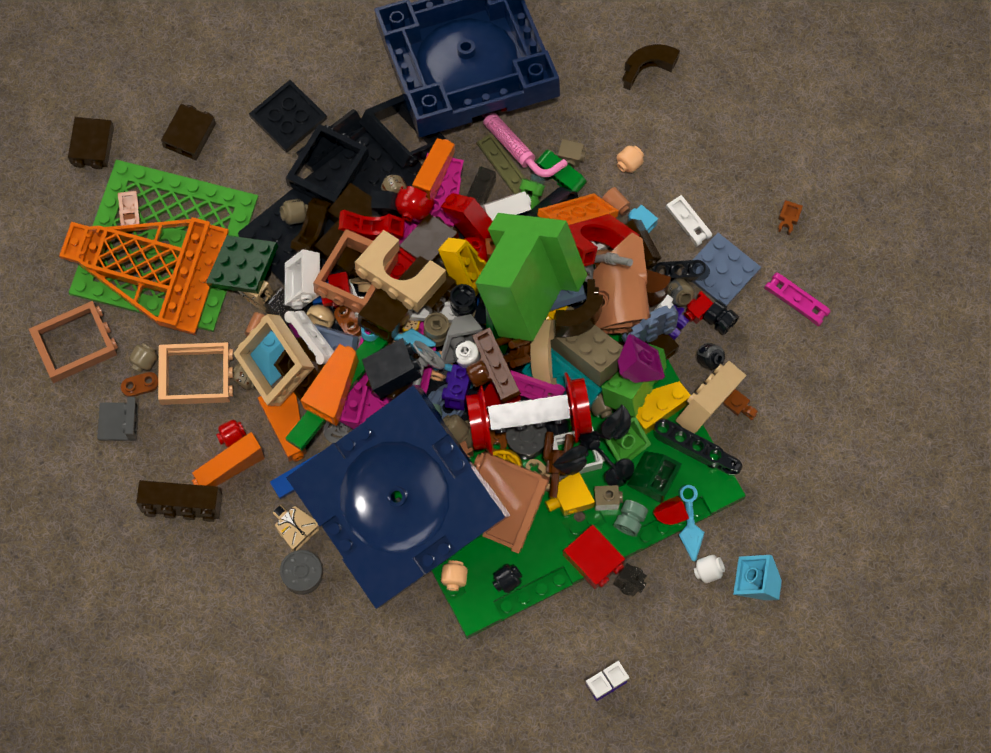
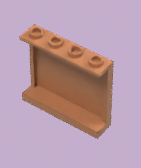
(519, 492)

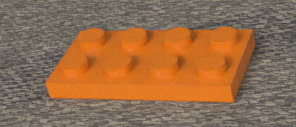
(578, 209)

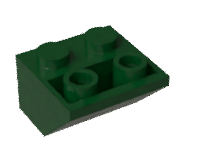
(654, 475)

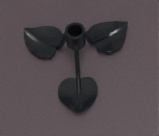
(614, 426)

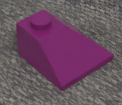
(640, 361)

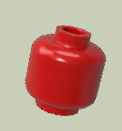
(230, 433)

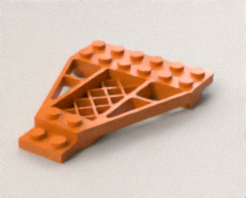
(187, 286)

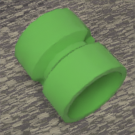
(537, 189)

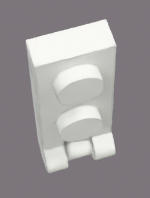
(688, 220)

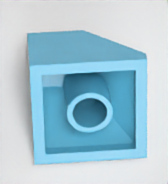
(266, 355)
(757, 578)

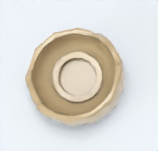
(321, 315)

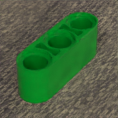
(565, 177)

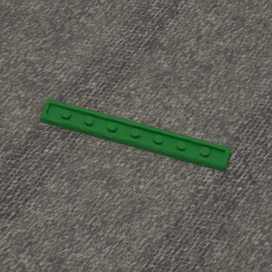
(311, 423)

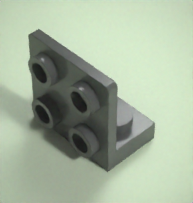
(118, 421)

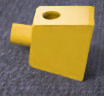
(572, 496)

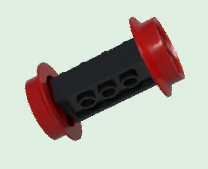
(534, 411)

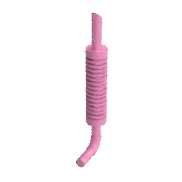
(517, 147)

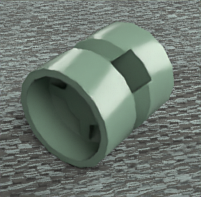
(630, 519)

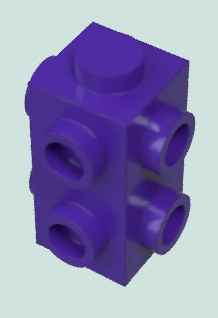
(457, 388)

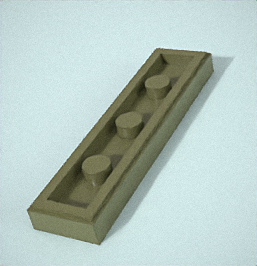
(501, 162)

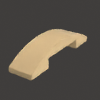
(541, 353)

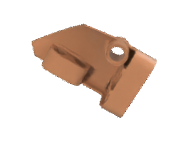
(623, 288)

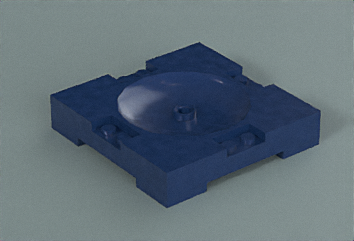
(465, 59)
(354, 487)

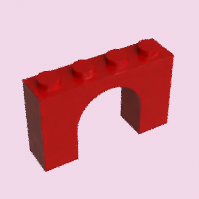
(601, 229)

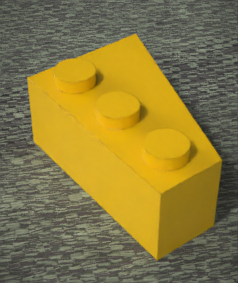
(462, 261)
(662, 404)

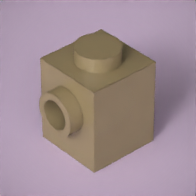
(572, 152)
(607, 497)

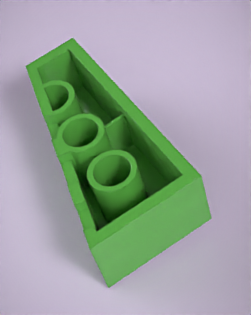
(629, 394)

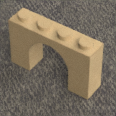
(411, 292)

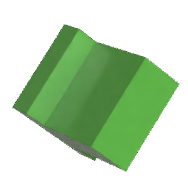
(527, 272)

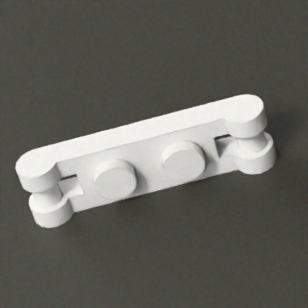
(310, 335)

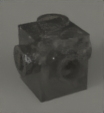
(630, 580)

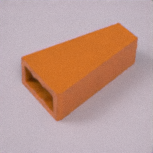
(435, 167)
(331, 386)
(283, 420)
(229, 462)

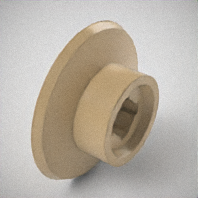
(363, 284)

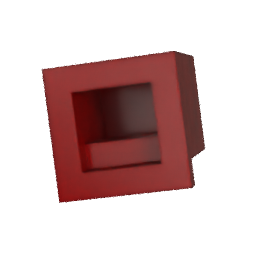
(698, 308)

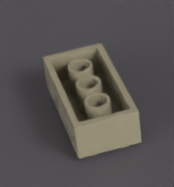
(590, 352)

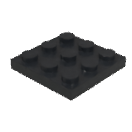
(288, 116)

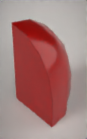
(671, 511)

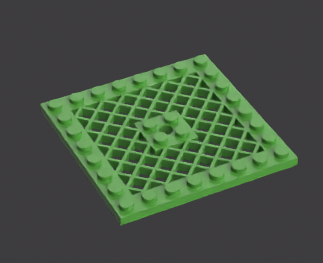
(125, 173)

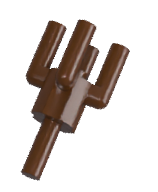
(518, 349)
(551, 456)

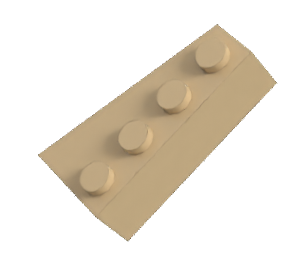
(710, 396)

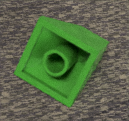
(631, 444)

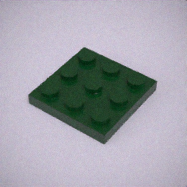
(242, 264)

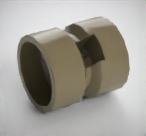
(436, 328)

